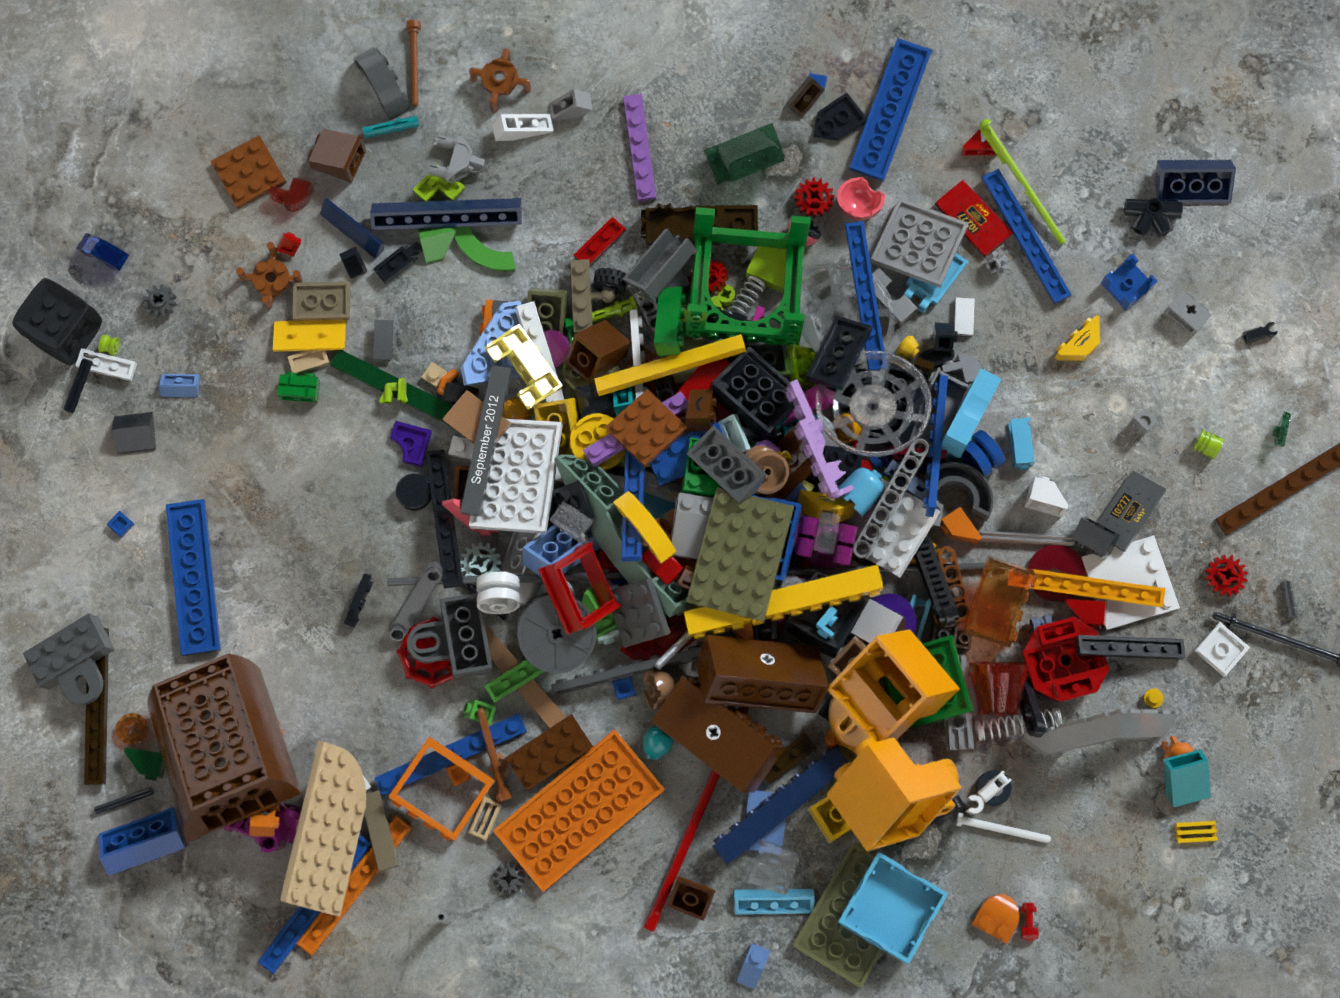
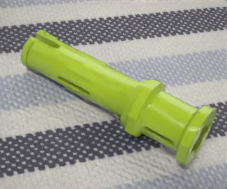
(618, 308)

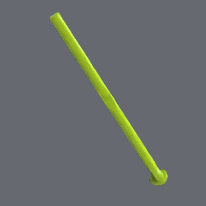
(1004, 157)

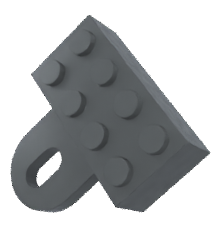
(458, 637)
(69, 656)

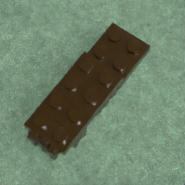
(681, 220)

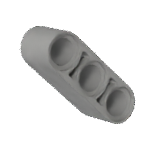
(648, 316)

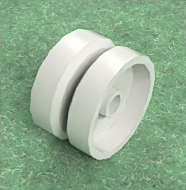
(498, 592)

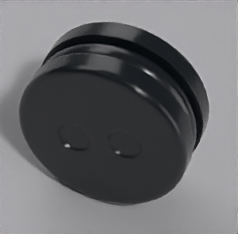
(413, 492)

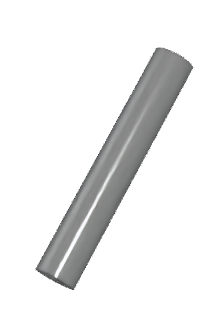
(443, 918)

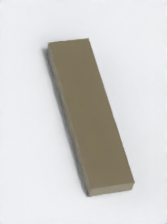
(380, 832)

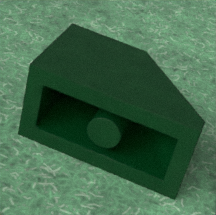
(146, 763)

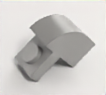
(965, 365)

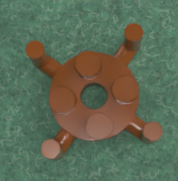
(501, 87)
(268, 267)

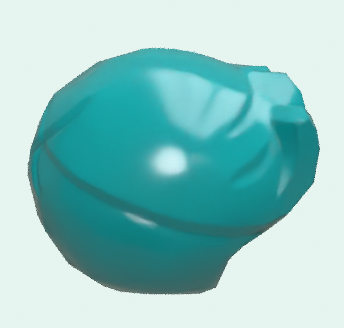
(656, 743)

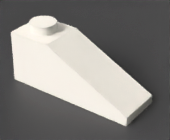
(519, 126)

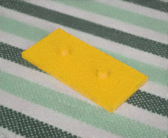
(309, 335)

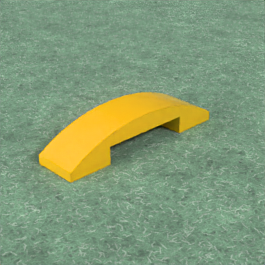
(646, 526)

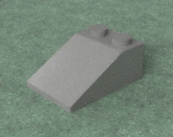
(689, 524)

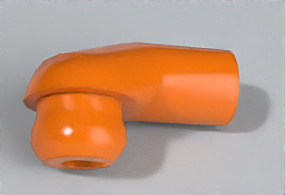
(448, 377)

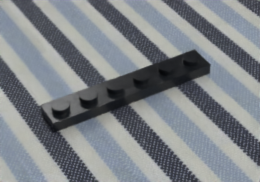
(1130, 647)

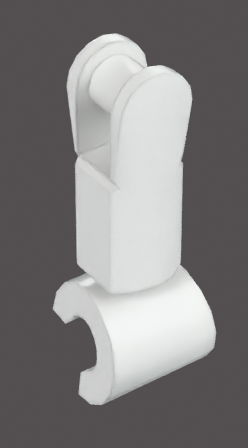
(987, 793)

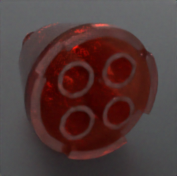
(998, 686)

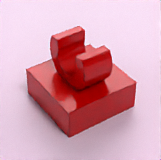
(288, 244)

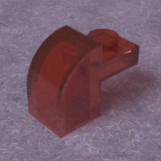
(297, 196)

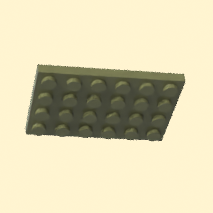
(740, 555)
(829, 941)

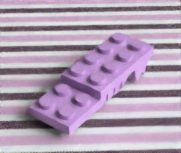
(809, 432)

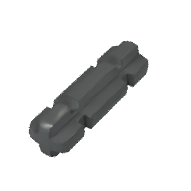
(1288, 599)

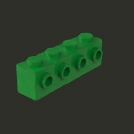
(670, 322)

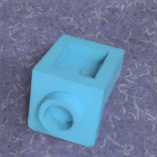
(827, 619)

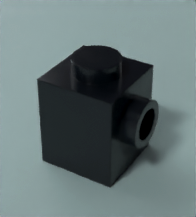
(944, 336)

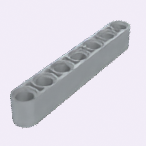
(893, 489)

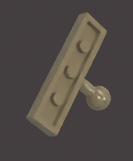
(582, 295)

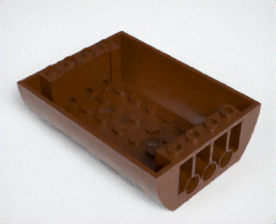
(251, 742)

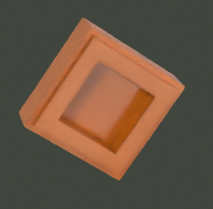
(458, 775)

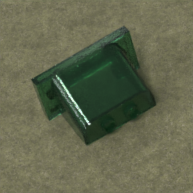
(745, 154)

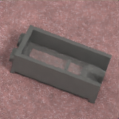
(658, 265)

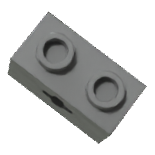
(1190, 322)

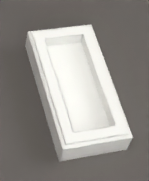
(964, 316)

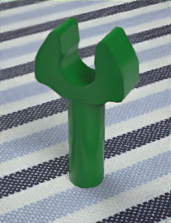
(570, 330)

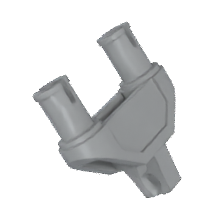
(461, 161)

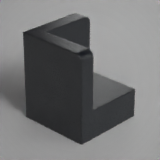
(353, 262)

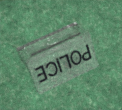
(571, 522)

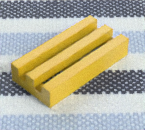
(1213, 831)

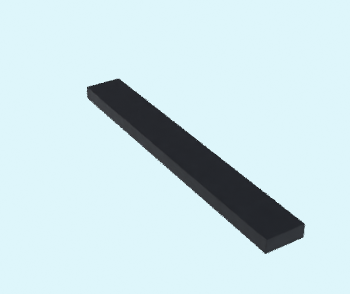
(444, 519)

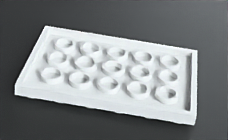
(521, 478)

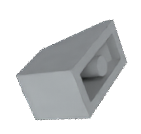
(571, 105)

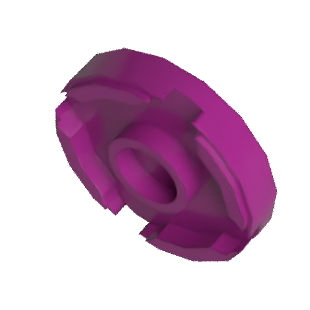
(558, 346)

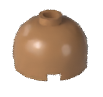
(659, 687)

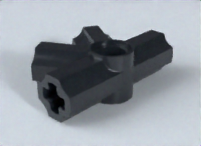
(1147, 218)

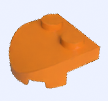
(998, 916)

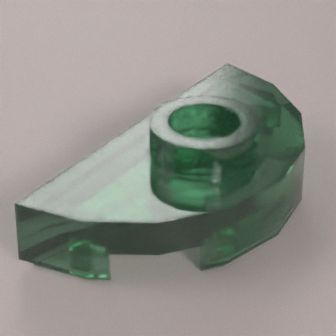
(1281, 430)

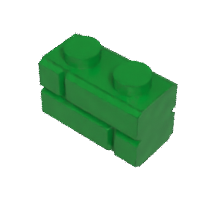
(298, 388)

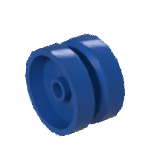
(983, 453)

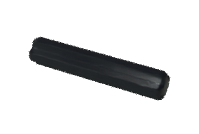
(78, 385)

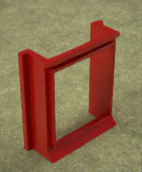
(563, 598)

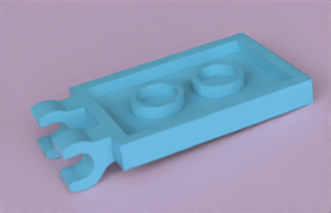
(931, 293)

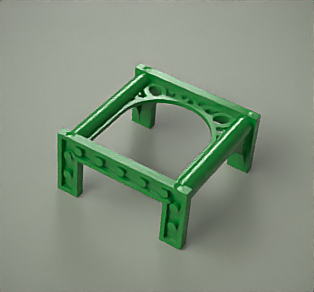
(697, 313)

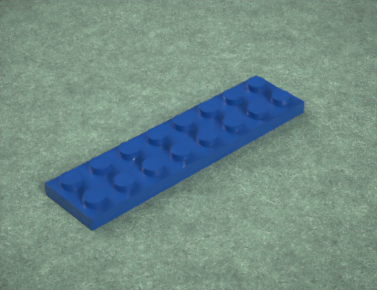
(890, 110)
(193, 577)

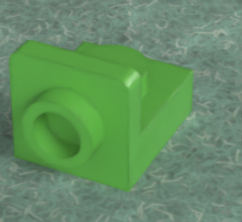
(471, 707)

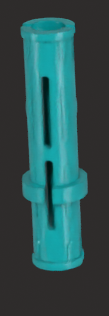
(391, 126)

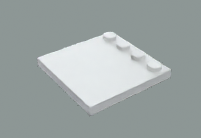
(1138, 565)

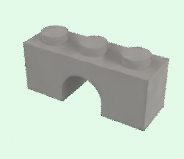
(903, 307)

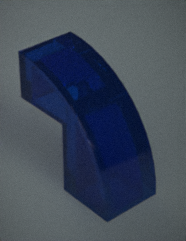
(103, 251)

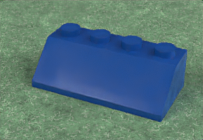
(140, 841)

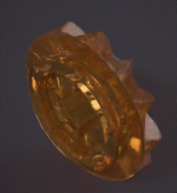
(123, 732)

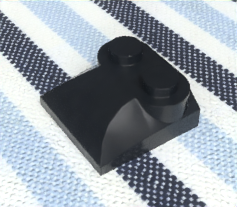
(591, 403)

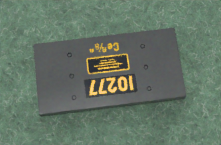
(1131, 508)

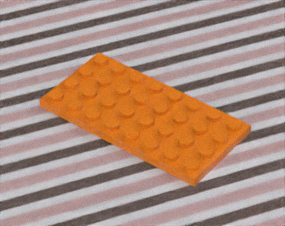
(578, 810)

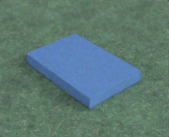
(777, 833)

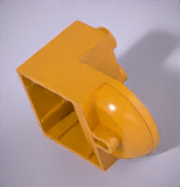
(864, 708)
(889, 796)

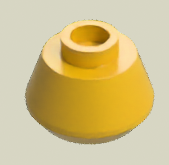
(908, 348)

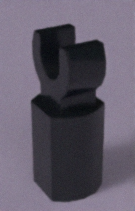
(1258, 333)

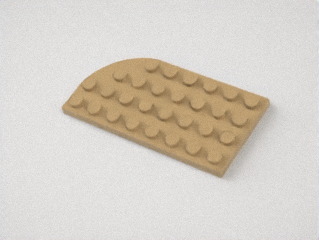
(326, 832)

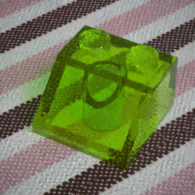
(800, 361)

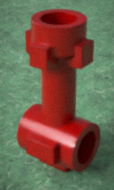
(1029, 932)

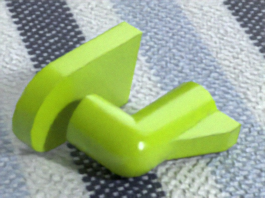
(399, 386)

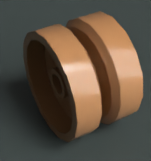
(773, 465)

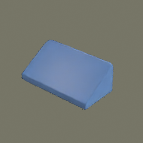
(179, 385)

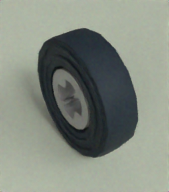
(1002, 795)

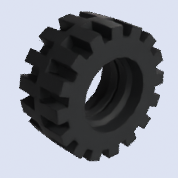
(609, 279)

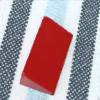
(667, 571)

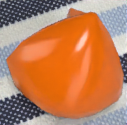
(1176, 748)

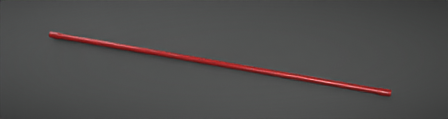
(655, 914)

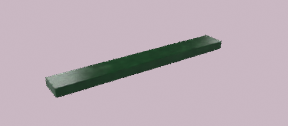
(378, 378)

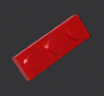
(600, 241)

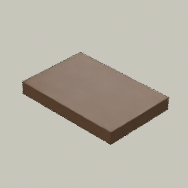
(466, 417)

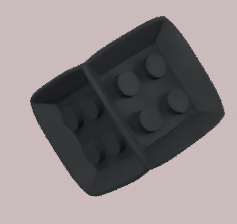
(57, 321)
(804, 625)

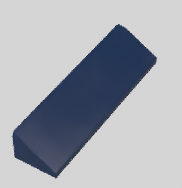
(351, 228)

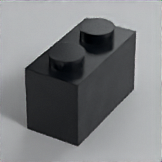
(1095, 536)

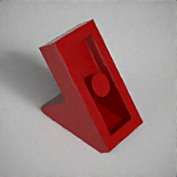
(975, 147)

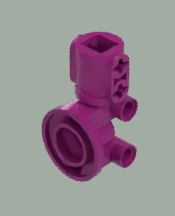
(806, 538)
(288, 823)

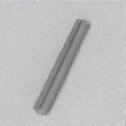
(1026, 538)

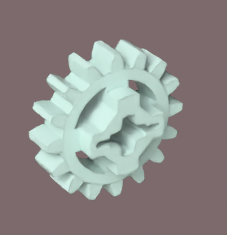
(486, 559)

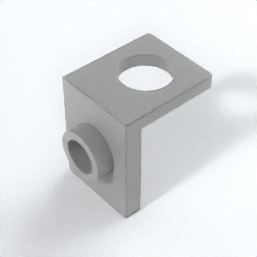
(1139, 426)

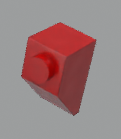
(1090, 612)

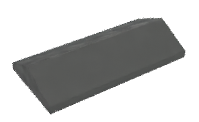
(727, 465)

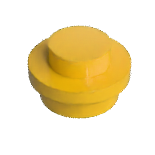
(1153, 698)

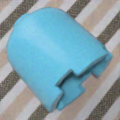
(866, 490)

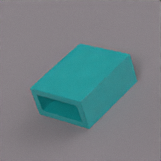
(1187, 778)

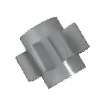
(997, 263)

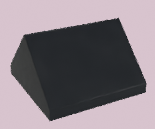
(134, 432)

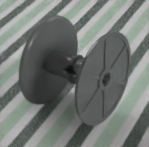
(547, 651)

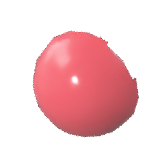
(859, 200)

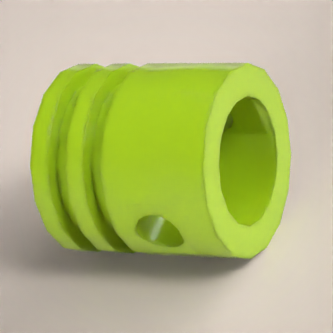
(1208, 443)

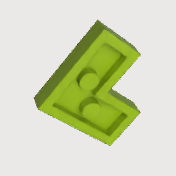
(431, 185)

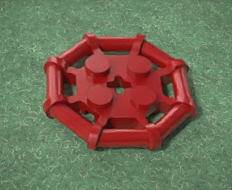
(432, 668)

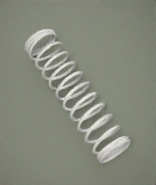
(757, 287)
(979, 729)

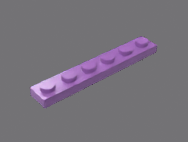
(639, 147)
(609, 446)

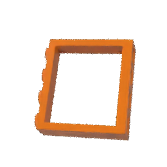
(415, 812)

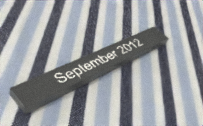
(485, 441)

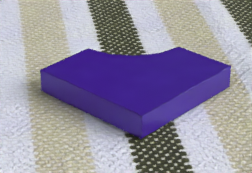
(413, 442)

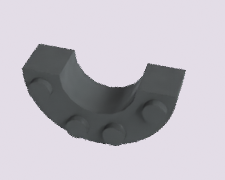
(383, 81)
(971, 482)

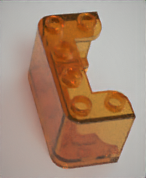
(999, 601)

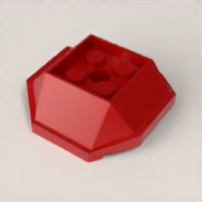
(1047, 673)

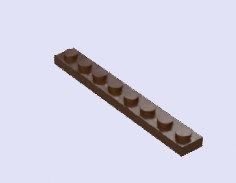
(1280, 490)

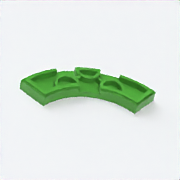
(481, 254)

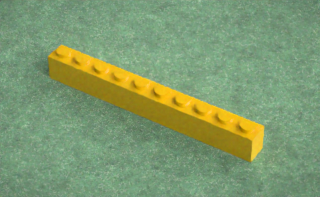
(792, 600)

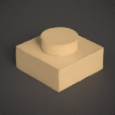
(433, 374)

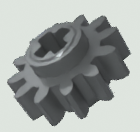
(163, 295)

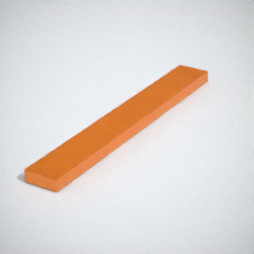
(358, 881)

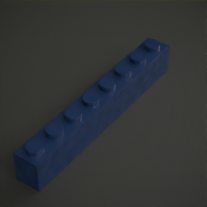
(446, 214)
(779, 807)

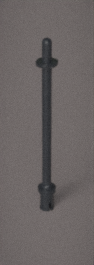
(1232, 621)

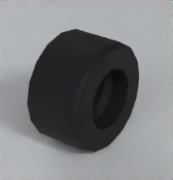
(454, 391)

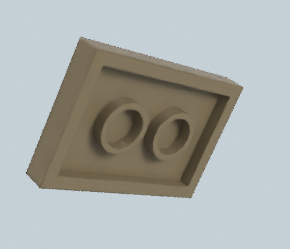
(321, 301)

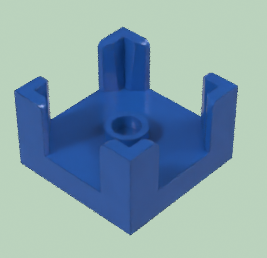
(1128, 283)

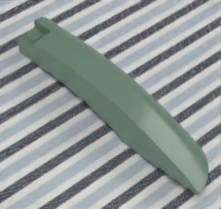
(607, 529)

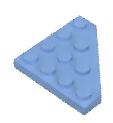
(478, 363)

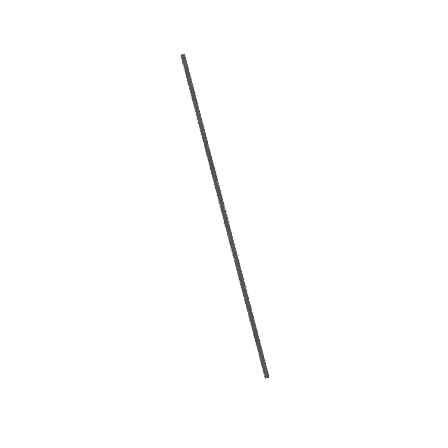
(618, 576)

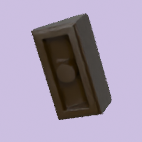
(805, 97)

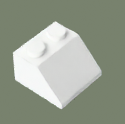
(1045, 497)

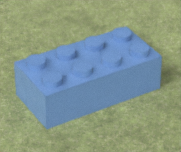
(551, 548)

